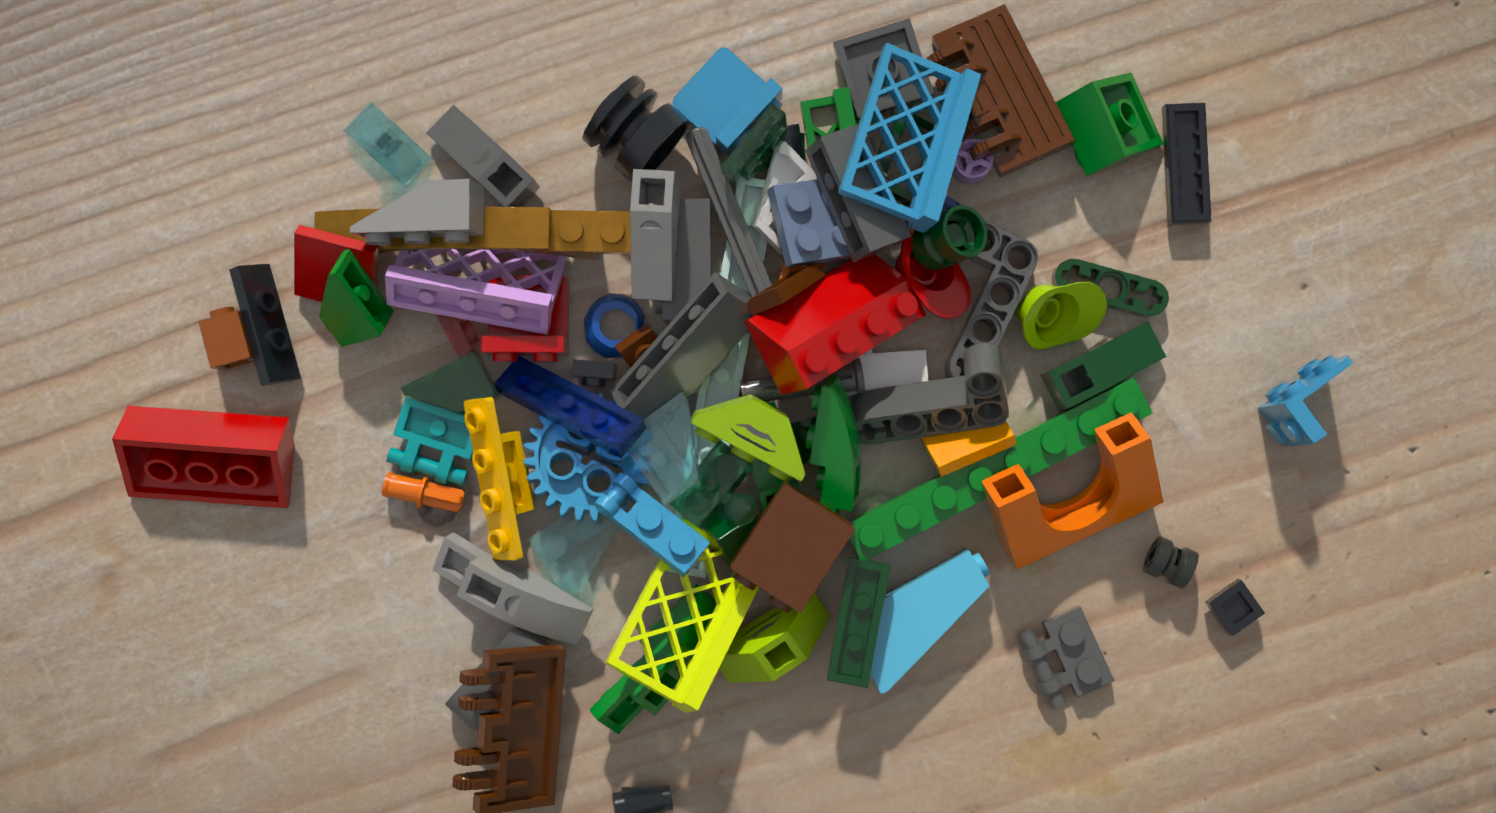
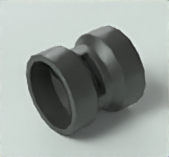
(1170, 562)

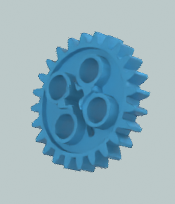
(572, 489)

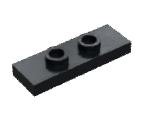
(1186, 163)
(265, 324)

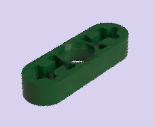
(1141, 285)

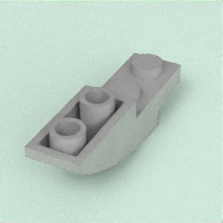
(511, 596)

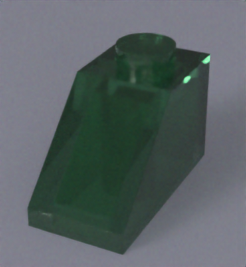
(454, 384)

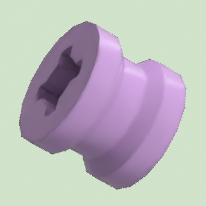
(970, 174)

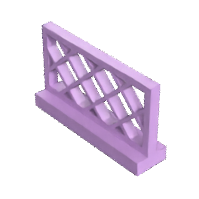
(472, 296)

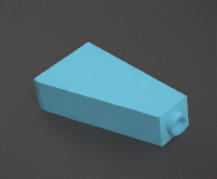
(922, 611)

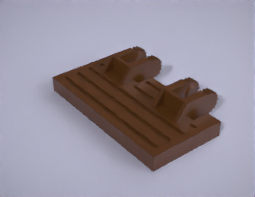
(1008, 94)
(524, 733)

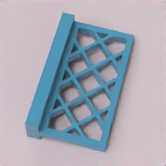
(938, 156)

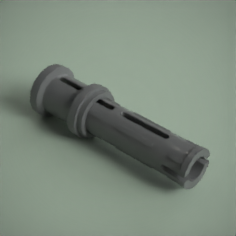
(756, 386)

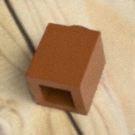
(225, 339)

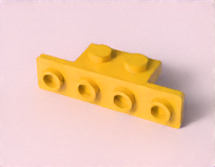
(500, 476)

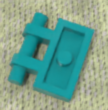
(435, 428)

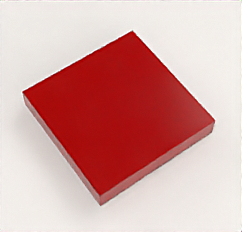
(316, 255)

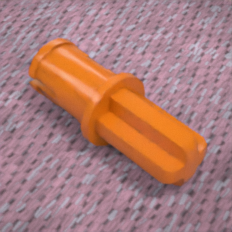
(423, 492)

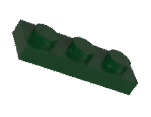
(858, 622)

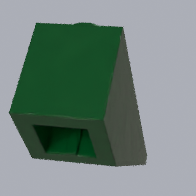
(1103, 366)

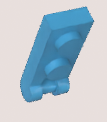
(652, 525)

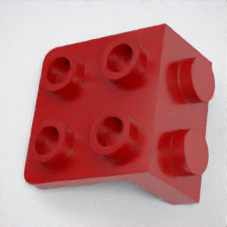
(508, 343)

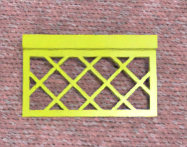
(713, 640)

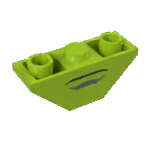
(755, 432)
(774, 643)

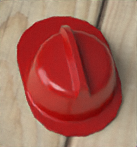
(941, 291)

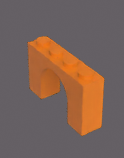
(1121, 489)

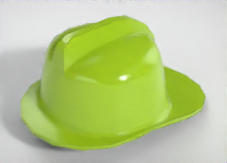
(1060, 313)

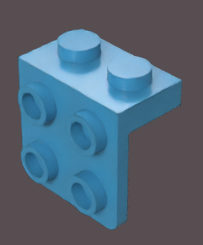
(726, 99)
(1286, 412)

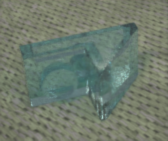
(387, 144)

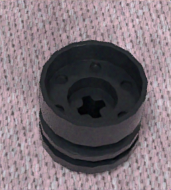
(627, 123)

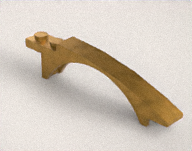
(515, 229)

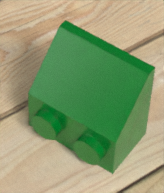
(1109, 123)

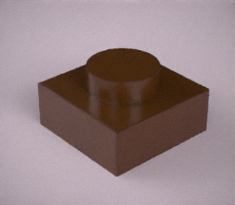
(636, 344)

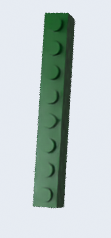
(955, 492)

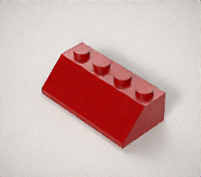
(833, 322)
(205, 456)

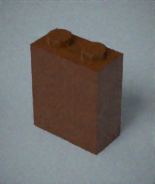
(791, 548)

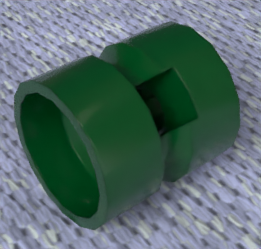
(952, 239)

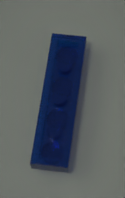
(570, 406)

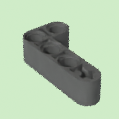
(1000, 274)
(937, 405)

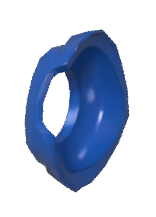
(593, 334)

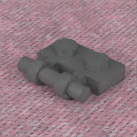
(1076, 651)

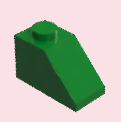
(352, 303)

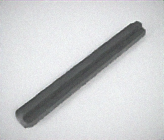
(728, 211)

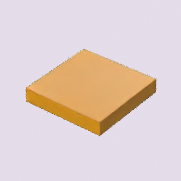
(964, 448)

